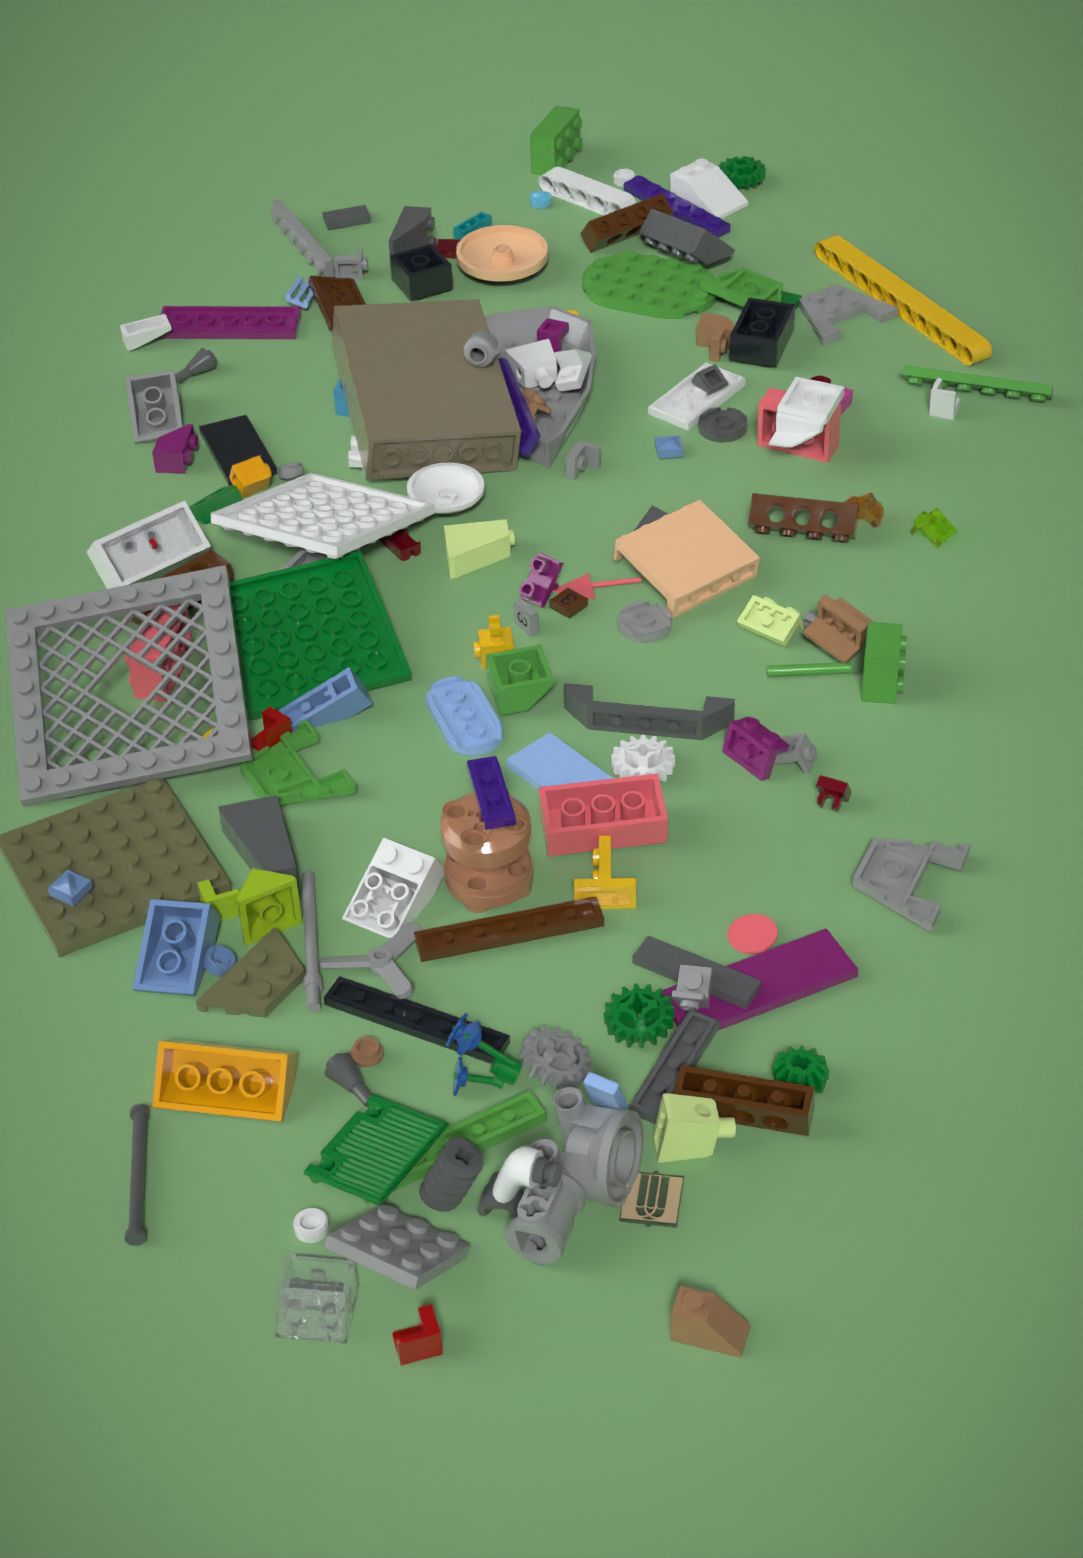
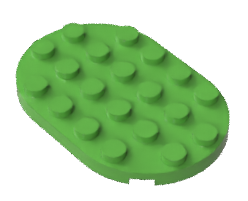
(648, 285)

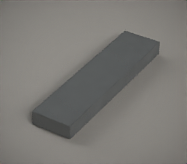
(726, 984)
(683, 1049)

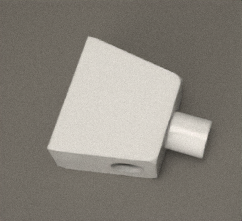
(533, 364)

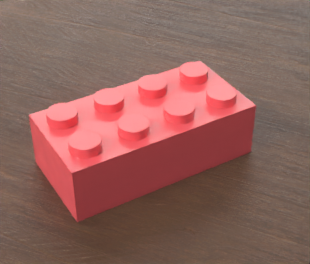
(620, 807)

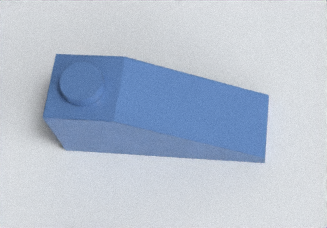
(330, 702)

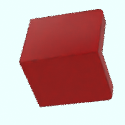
(274, 726)
(419, 1341)

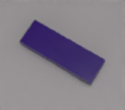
(491, 792)

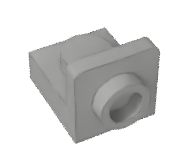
(351, 266)
(580, 456)
(799, 750)
(693, 987)

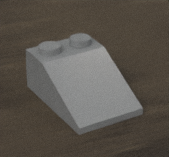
(154, 405)

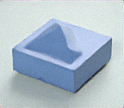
(668, 447)
(70, 888)

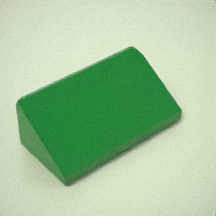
(215, 501)

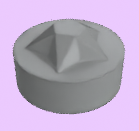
(290, 470)

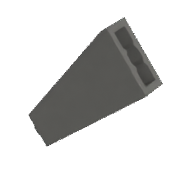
(259, 834)

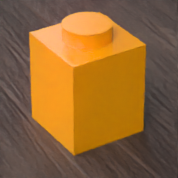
(251, 476)

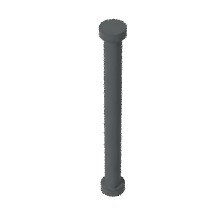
(135, 1234)

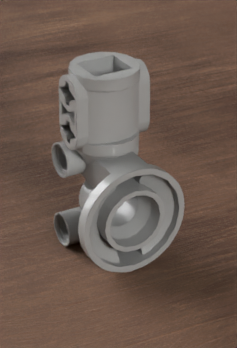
(598, 1162)

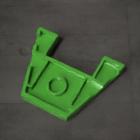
(284, 773)

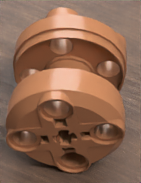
(485, 865)

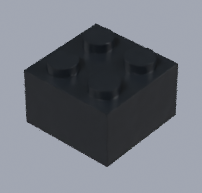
(421, 272)

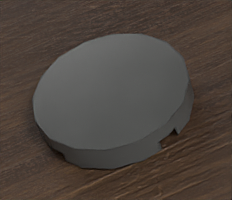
(722, 425)

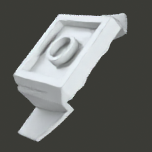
(805, 411)

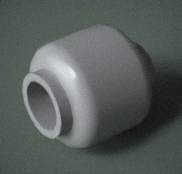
(481, 349)

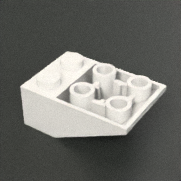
(393, 889)

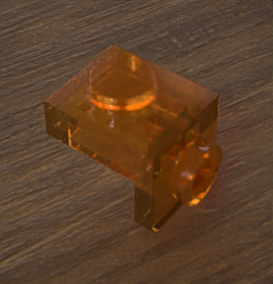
(869, 508)

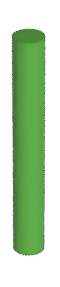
(808, 669)

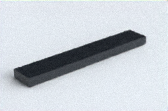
(406, 1016)

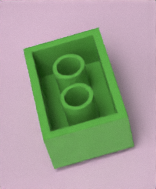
(555, 139)

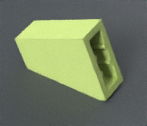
(476, 545)

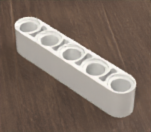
(584, 191)

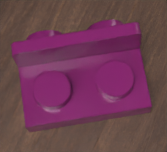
(753, 746)

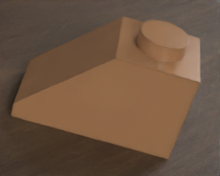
(707, 1323)

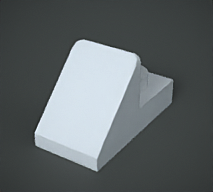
(573, 368)

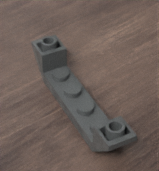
(648, 719)

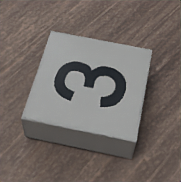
(526, 617)

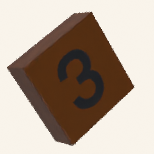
(568, 603)

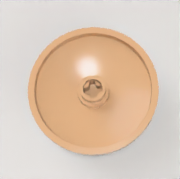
(502, 253)

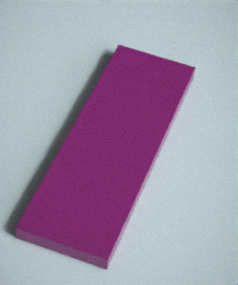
(232, 322)
(786, 976)

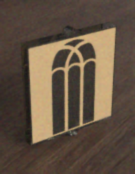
(653, 1200)

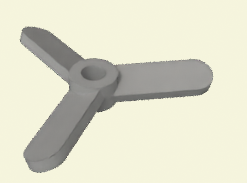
(382, 960)

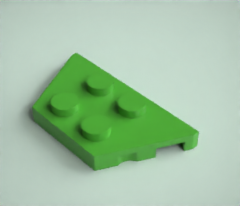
(743, 284)

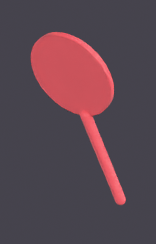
(752, 933)

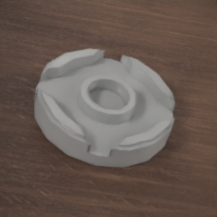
(644, 622)

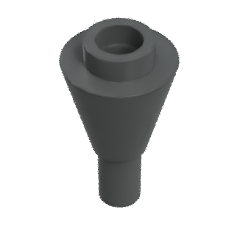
(200, 363)
(344, 1072)

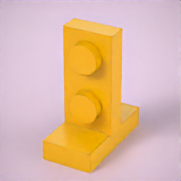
(610, 892)

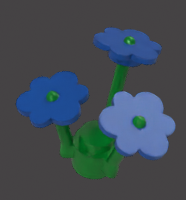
(469, 1037)

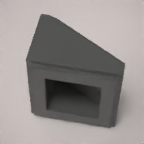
(710, 379)

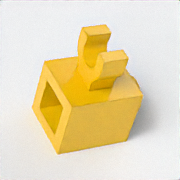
(492, 640)

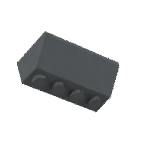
(683, 238)

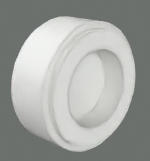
(622, 176)
(311, 1225)

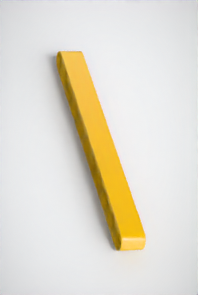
(912, 305)

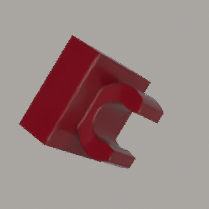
(832, 789)

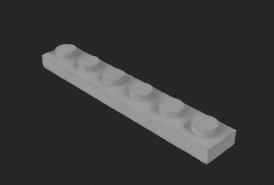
(302, 239)

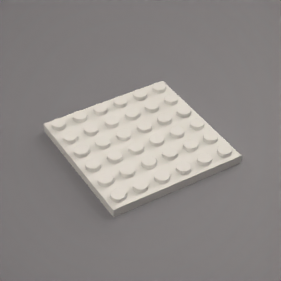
(323, 514)

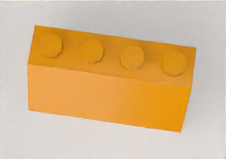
(223, 1079)

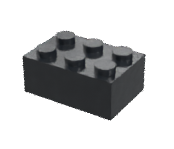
(762, 332)

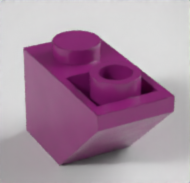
(175, 450)

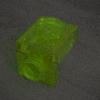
(934, 526)

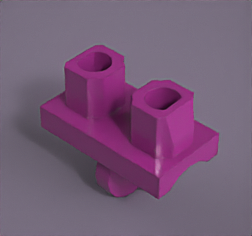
(540, 579)

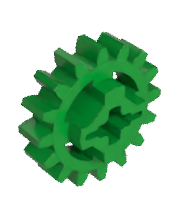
(743, 171)
(623, 1019)

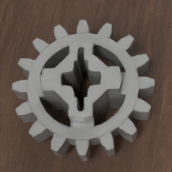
(555, 1057)

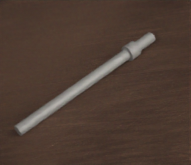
(312, 980)

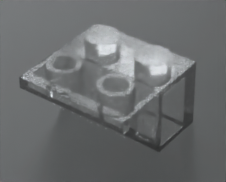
(316, 1297)

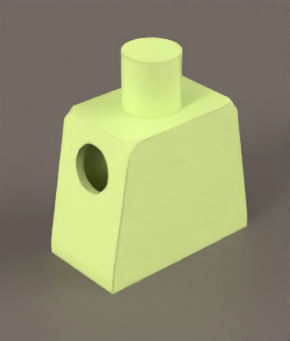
(688, 1128)

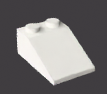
(707, 188)

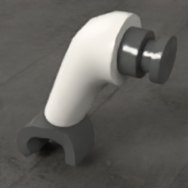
(522, 1168)

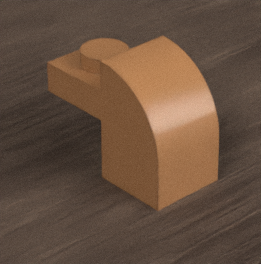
(715, 333)

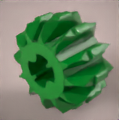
(801, 1068)

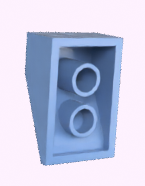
(175, 946)

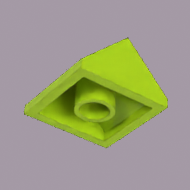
(267, 902)

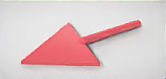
(584, 586)

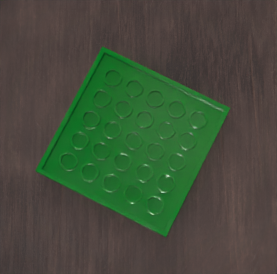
(308, 627)

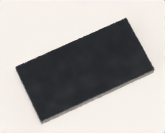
(234, 442)

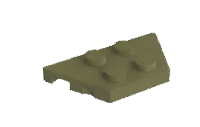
(257, 979)

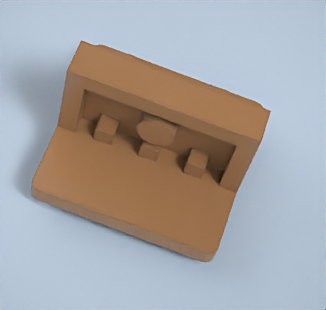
(838, 628)

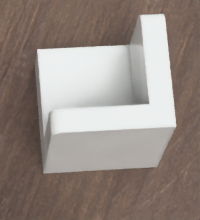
(943, 402)

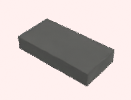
(346, 217)

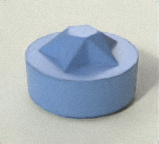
(218, 960)

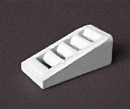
(142, 331)

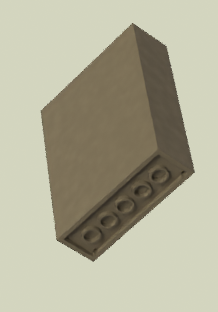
(417, 394)

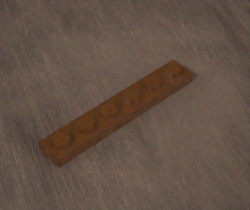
(508, 929)

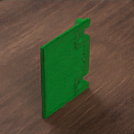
(376, 1149)

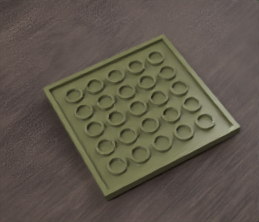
(130, 848)

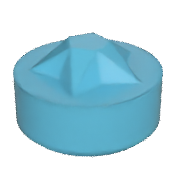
(540, 199)

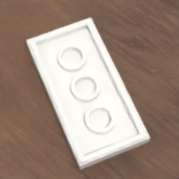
(687, 402)

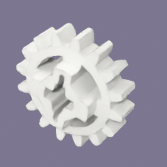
(643, 758)

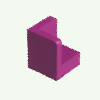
(554, 331)

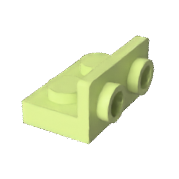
(770, 620)

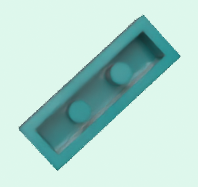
(476, 222)

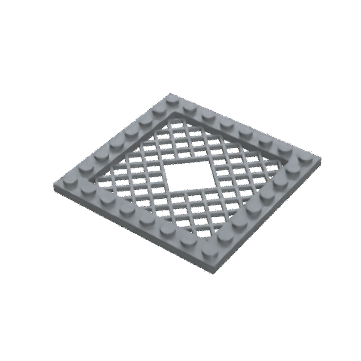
(24, 623)

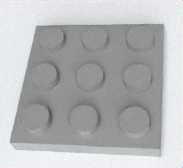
(397, 1246)

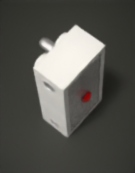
(149, 547)

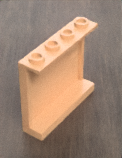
(689, 556)

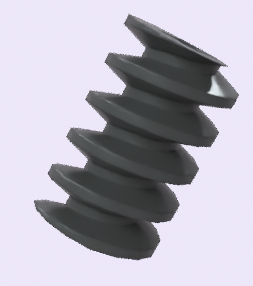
(451, 1175)

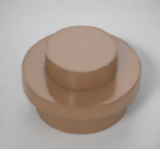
(367, 1052)

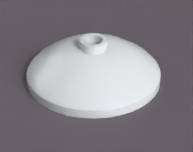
(447, 485)

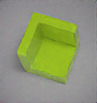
(223, 903)

